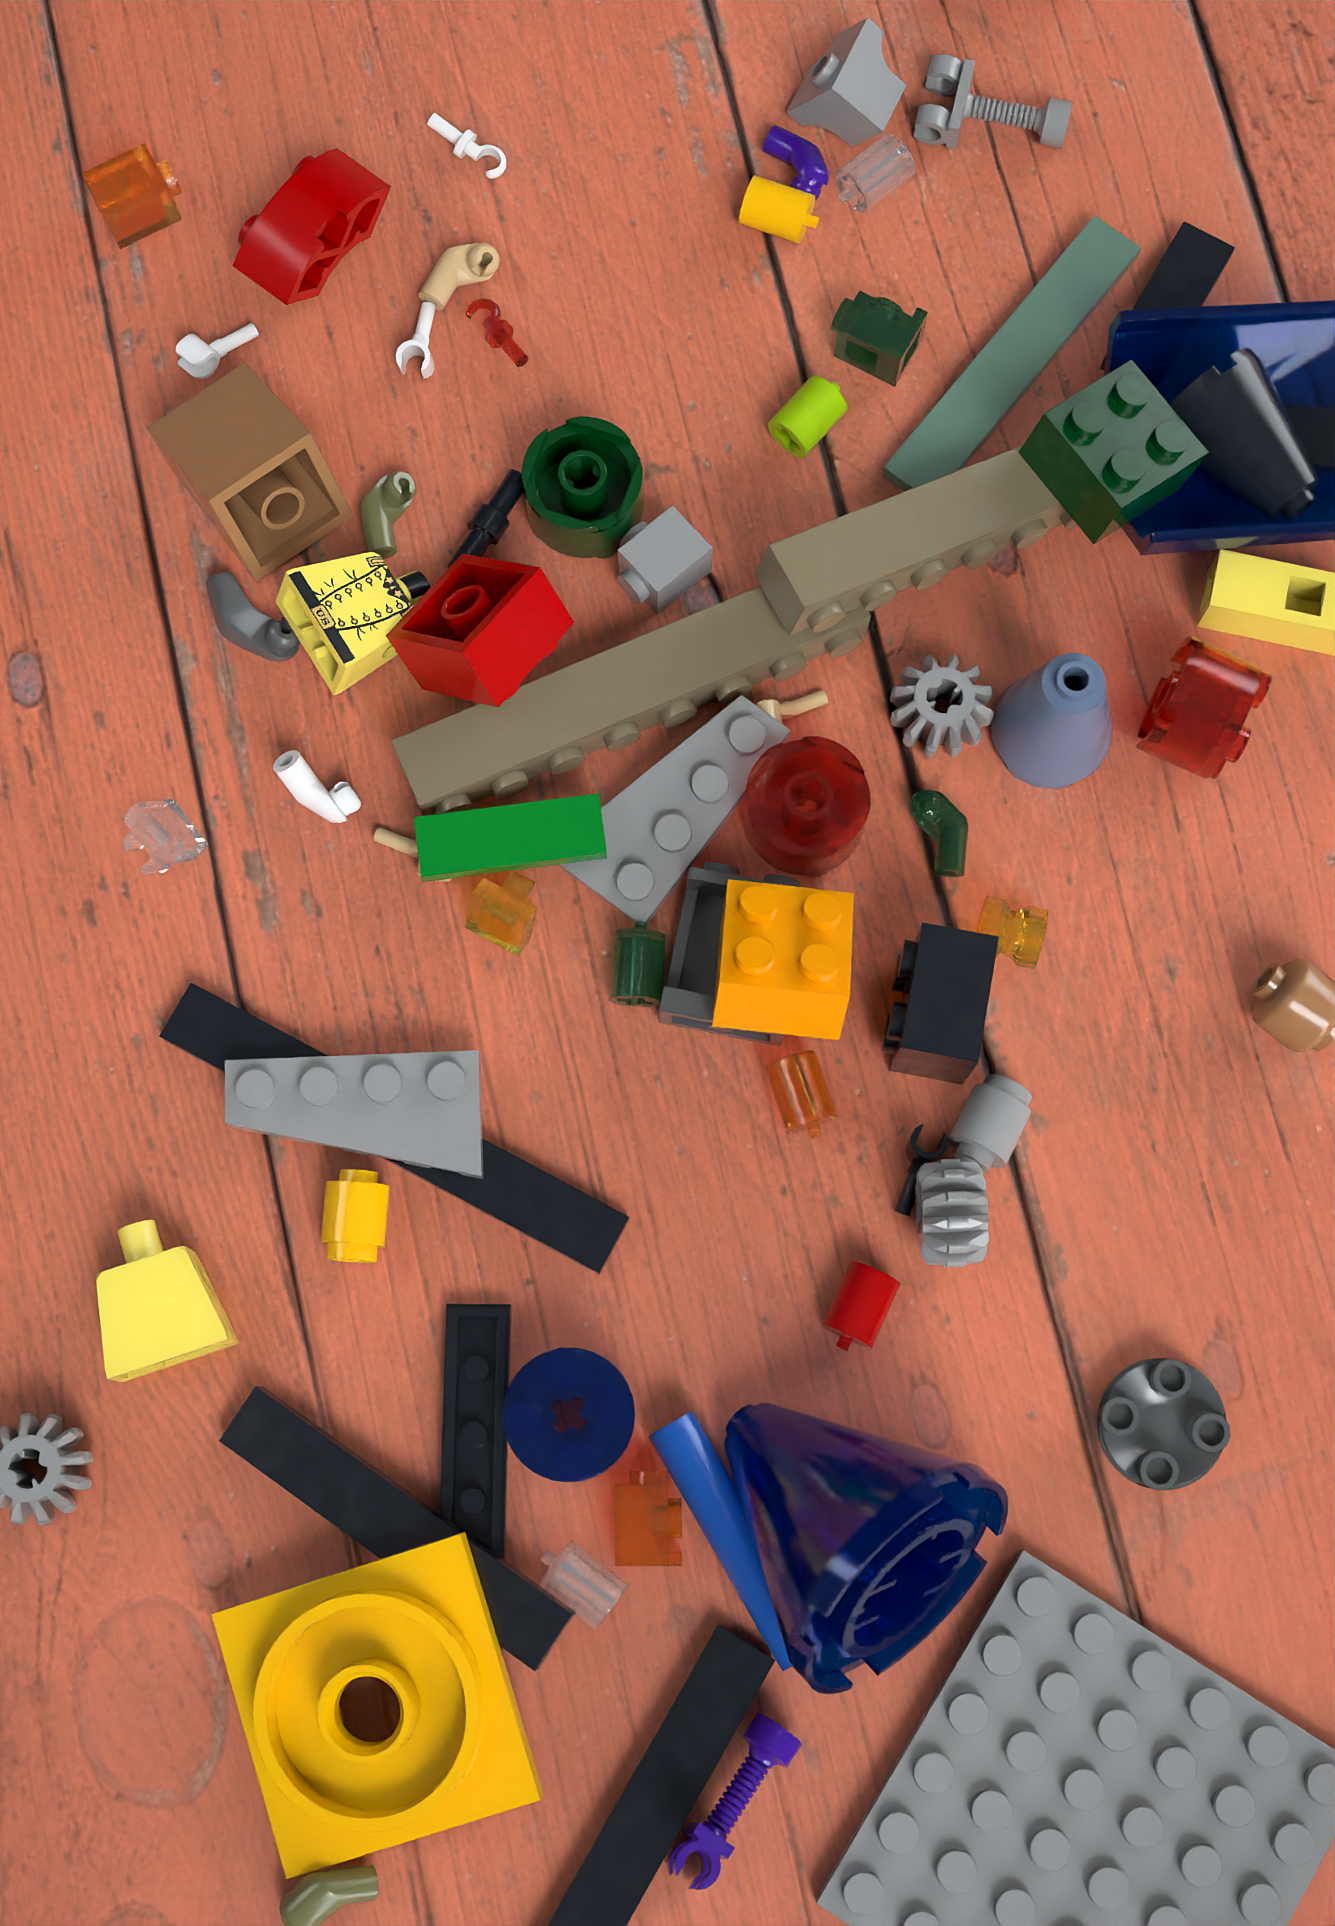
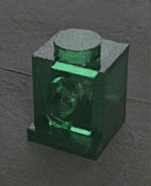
(877, 335)

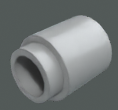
(991, 1122)

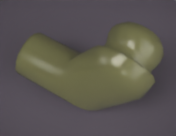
(383, 508)
(324, 1892)

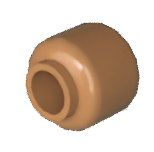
(1295, 1005)

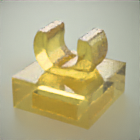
(503, 912)

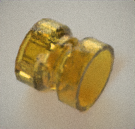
(1019, 931)

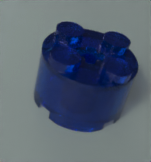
(532, 1423)

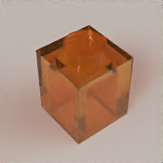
(134, 195)

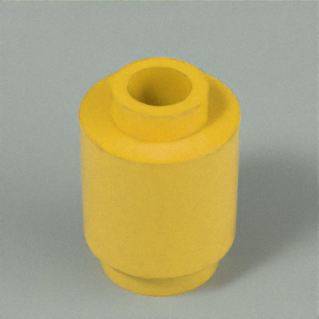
(355, 1216)

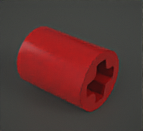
(860, 1305)

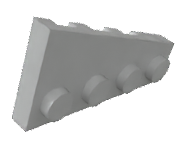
(676, 810)
(381, 1105)

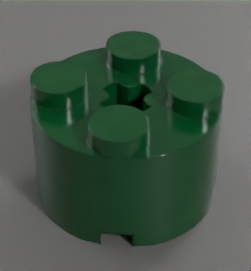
(554, 479)

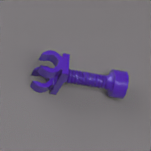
(768, 1747)

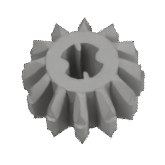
(965, 708)
(951, 1213)
(53, 1451)

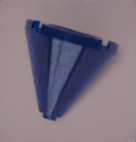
(856, 1536)

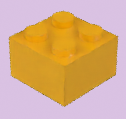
(784, 960)

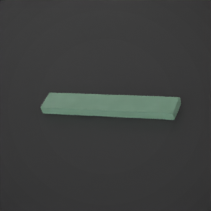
(1014, 357)

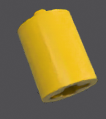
(778, 209)

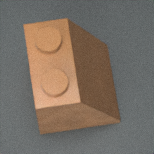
(252, 470)

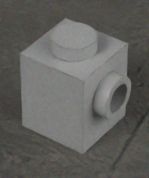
(662, 560)

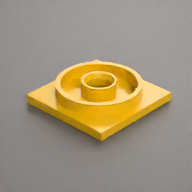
(459, 1731)

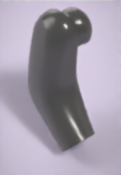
(245, 624)

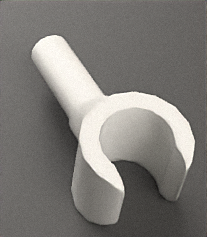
(419, 344)
(203, 359)

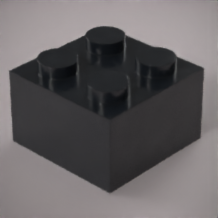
(943, 1003)

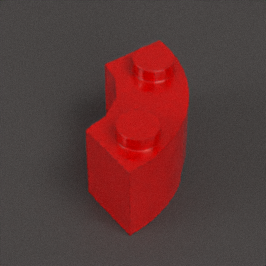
(310, 225)

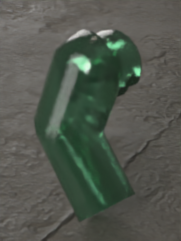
(945, 826)

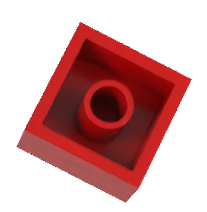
(481, 629)

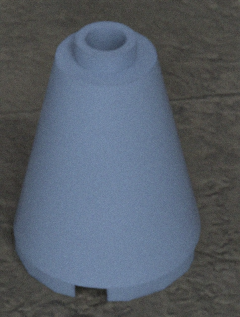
(1054, 722)

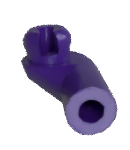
(800, 154)

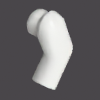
(311, 792)

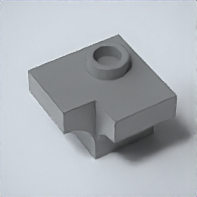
(849, 87)

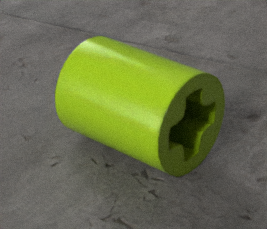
(808, 416)

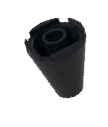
(1249, 437)

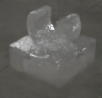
(164, 834)

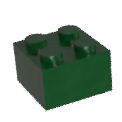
(1112, 451)

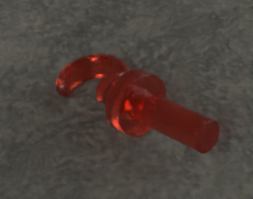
(498, 331)

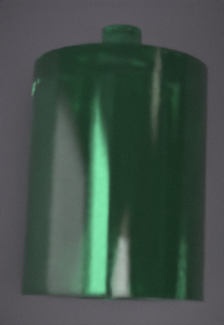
(637, 966)

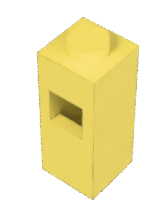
(1270, 601)

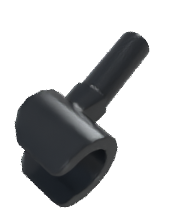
(917, 1158)

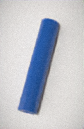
(720, 1515)

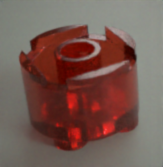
(1202, 708)
(789, 777)

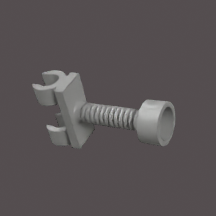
(951, 76)

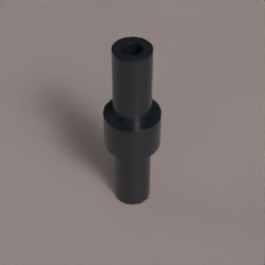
(490, 519)

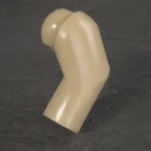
(457, 268)

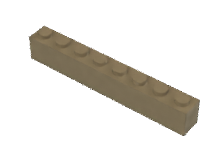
(611, 700)

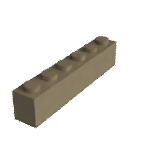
(907, 542)

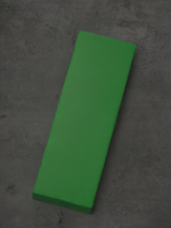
(510, 837)

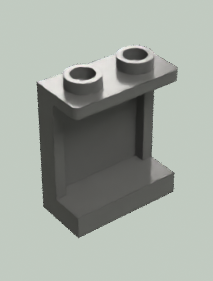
(692, 973)

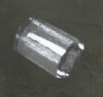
(875, 173)
(582, 1583)

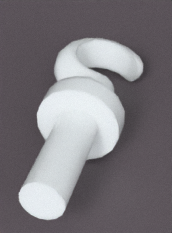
(466, 144)

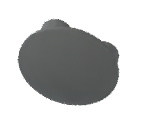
(1162, 1424)

